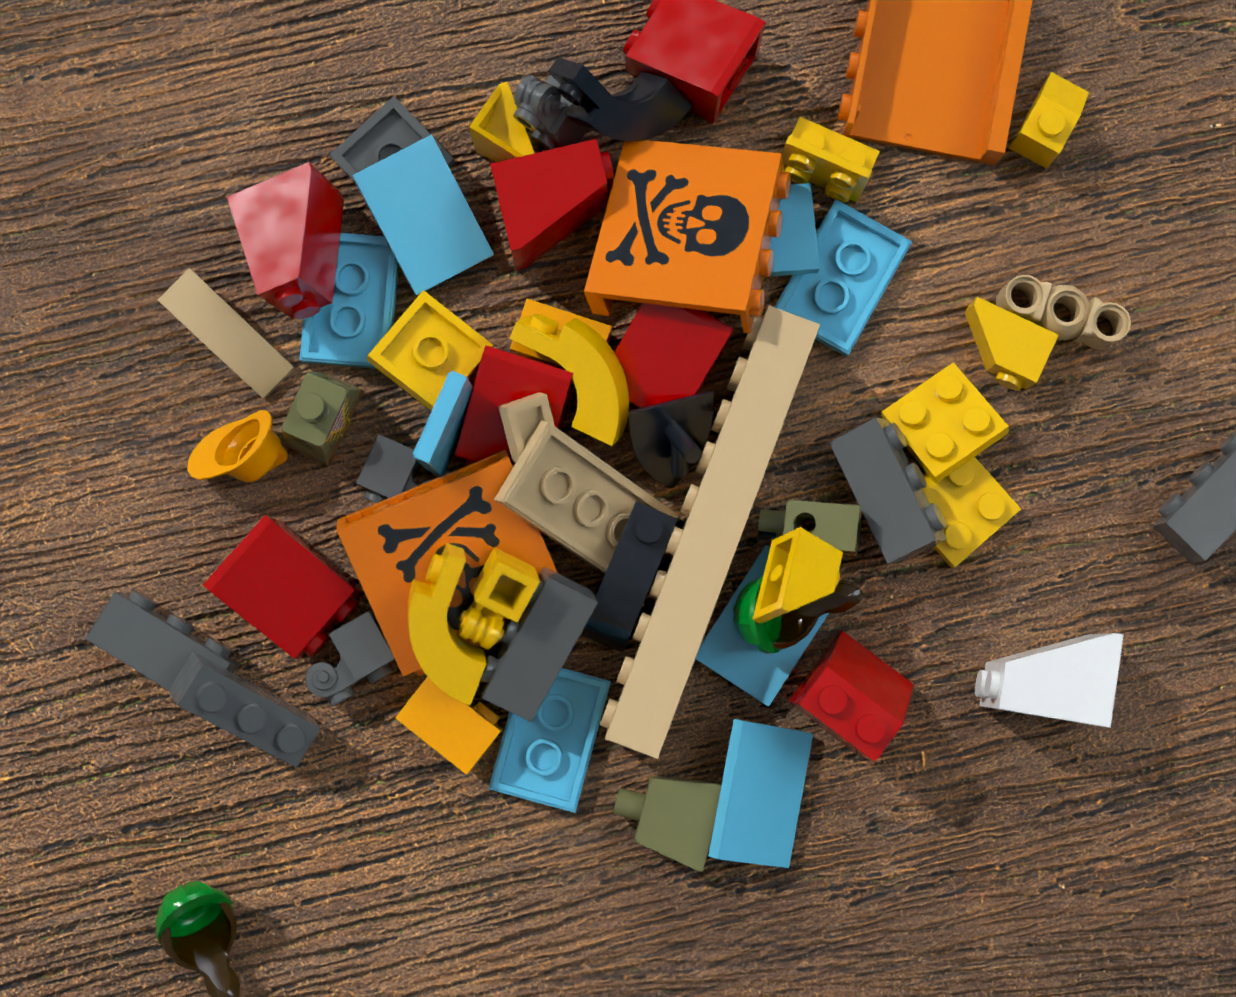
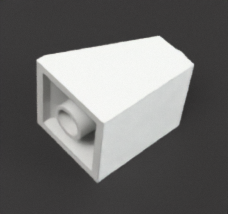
(1056, 681)

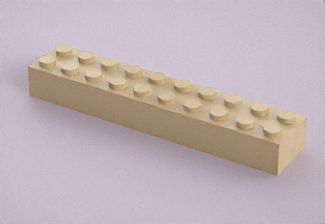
(712, 531)

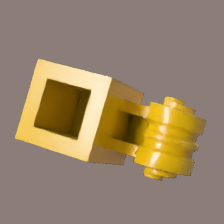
(499, 592)

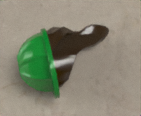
(792, 626)
(198, 933)

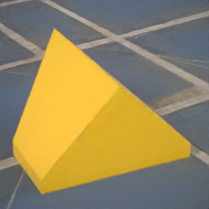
(496, 131)

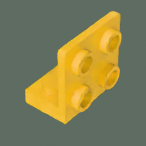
(828, 160)

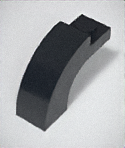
(634, 114)
(629, 576)

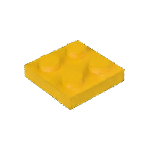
(426, 347)
(946, 422)
(972, 508)

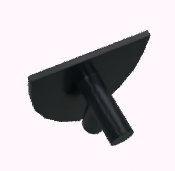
(671, 435)

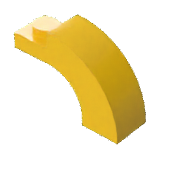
(595, 370)
(440, 652)

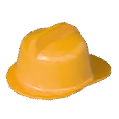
(239, 449)

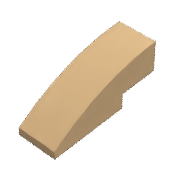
(226, 333)

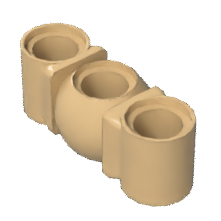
(1083, 312)

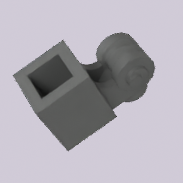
(543, 112)
(388, 470)
(362, 654)

